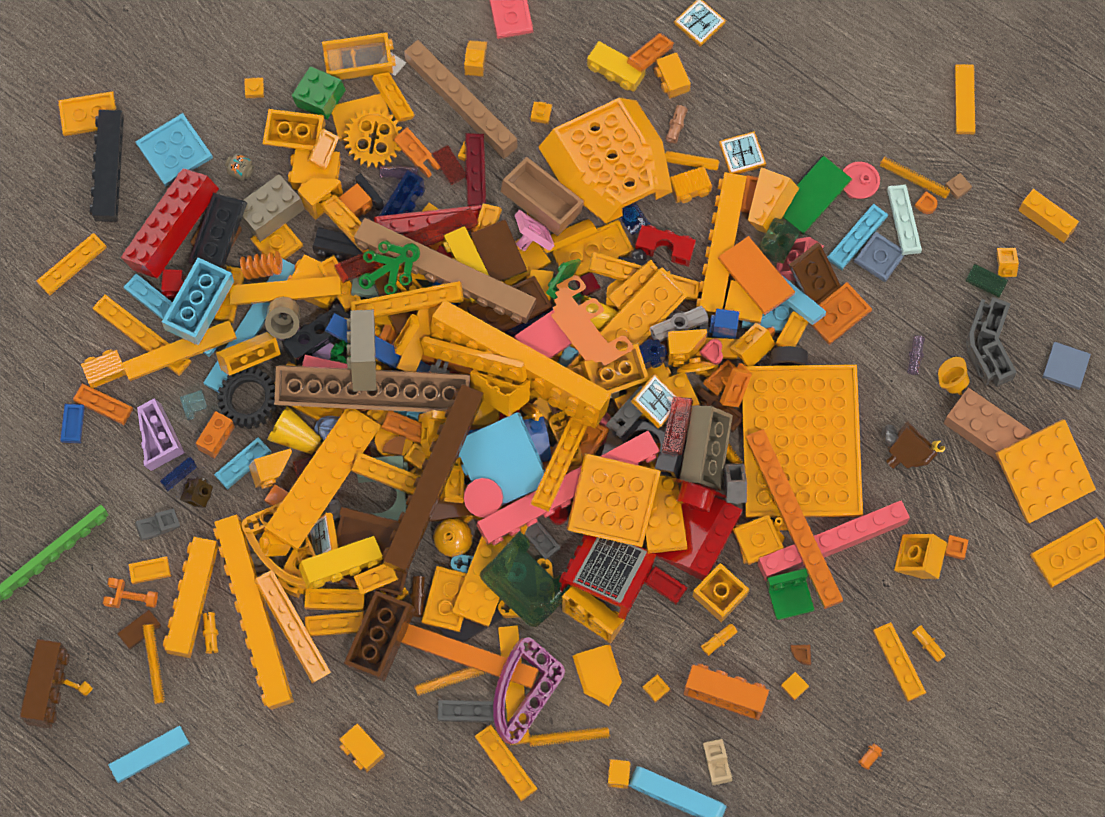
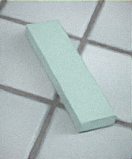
(904, 219)

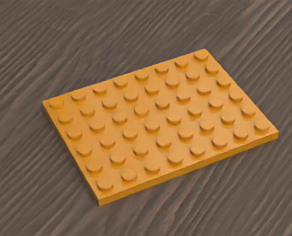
(814, 433)

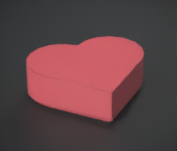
(712, 351)

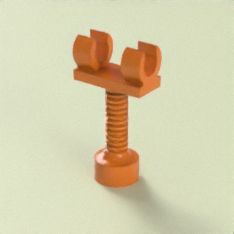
(119, 584)

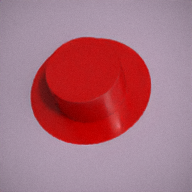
(696, 495)

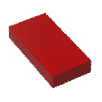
(665, 585)

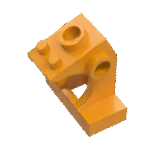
(430, 425)

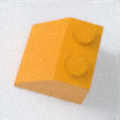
(317, 191)
(684, 345)
(268, 468)
(920, 555)

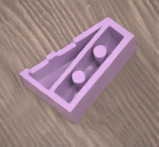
(158, 435)

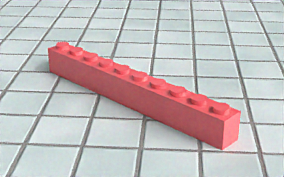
(522, 513)

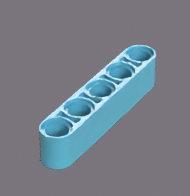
(675, 794)

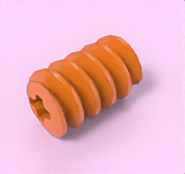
(261, 267)

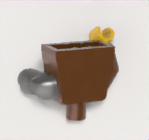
(909, 447)

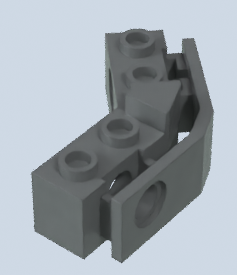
(989, 354)

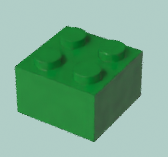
(318, 92)

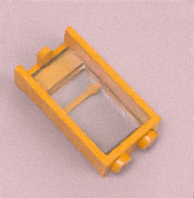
(359, 56)

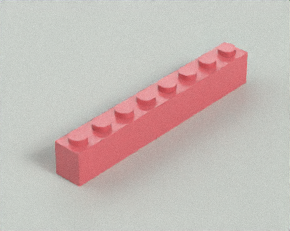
(837, 539)

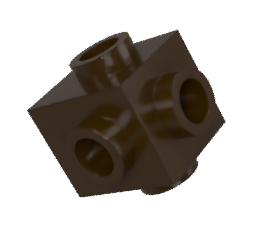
(196, 492)

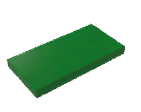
(816, 194)

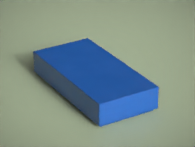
(72, 423)

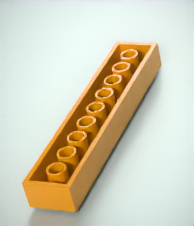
(547, 378)

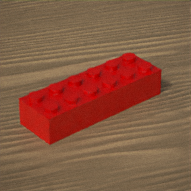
(169, 223)

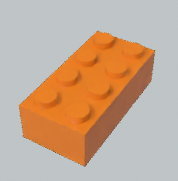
(725, 691)

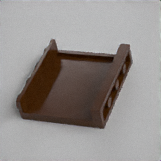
(360, 525)

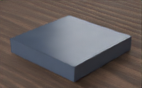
(879, 257)
(1066, 365)

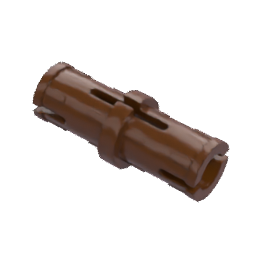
(418, 595)

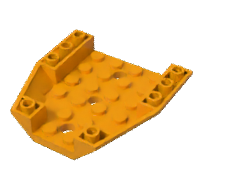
(582, 163)

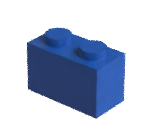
(724, 324)

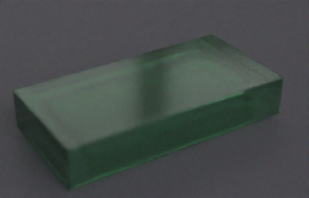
(986, 280)

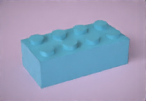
(198, 301)

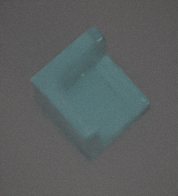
(193, 403)

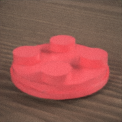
(864, 180)

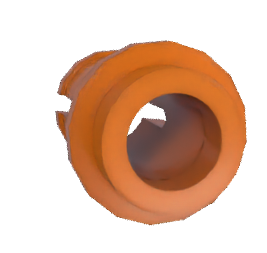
(870, 756)

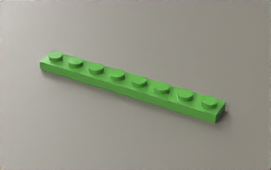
(52, 552)

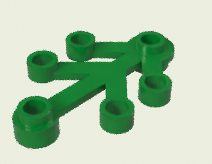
(392, 265)

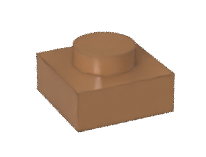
(958, 186)

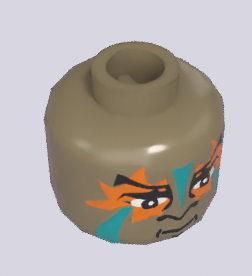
(239, 166)

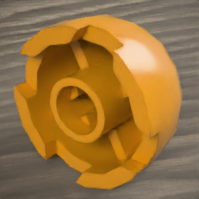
(459, 533)

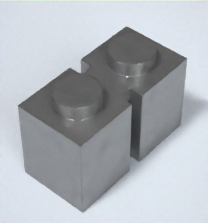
(735, 483)

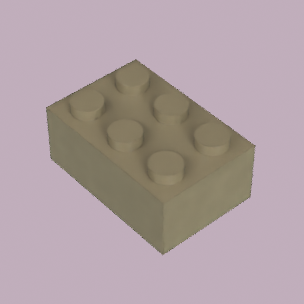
(271, 207)

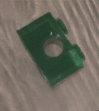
(778, 240)

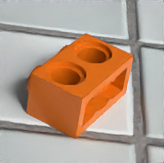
(215, 434)

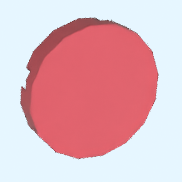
(483, 497)

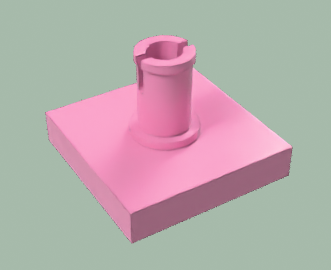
(532, 231)

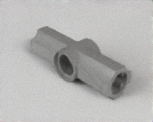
(689, 319)

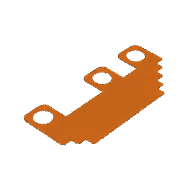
(576, 325)

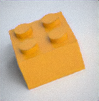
(720, 592)

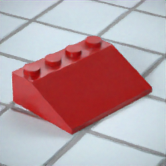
(705, 538)

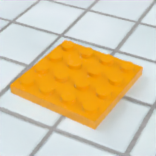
(1045, 471)
(613, 500)

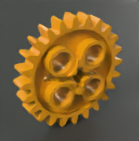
(356, 134)

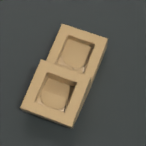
(717, 762)

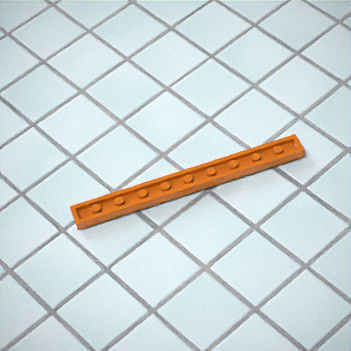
(794, 519)

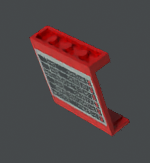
(609, 571)

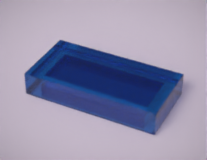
(178, 474)

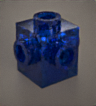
(653, 353)

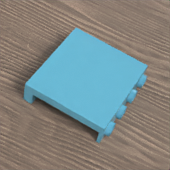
(505, 456)

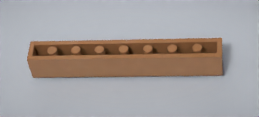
(460, 99)

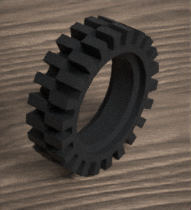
(233, 383)

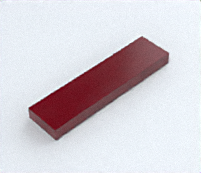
(475, 169)

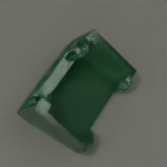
(523, 582)

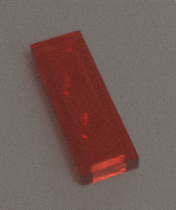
(677, 425)

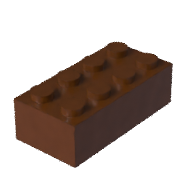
(379, 636)
(44, 684)

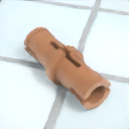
(676, 124)

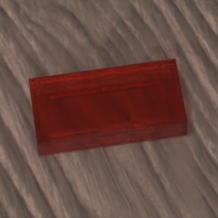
(449, 165)

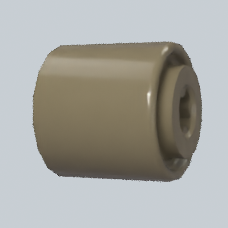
(281, 326)

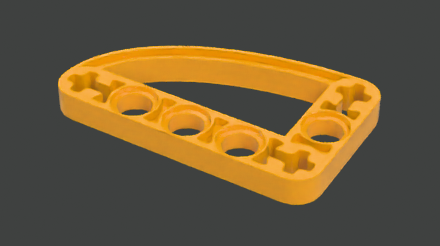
(302, 552)

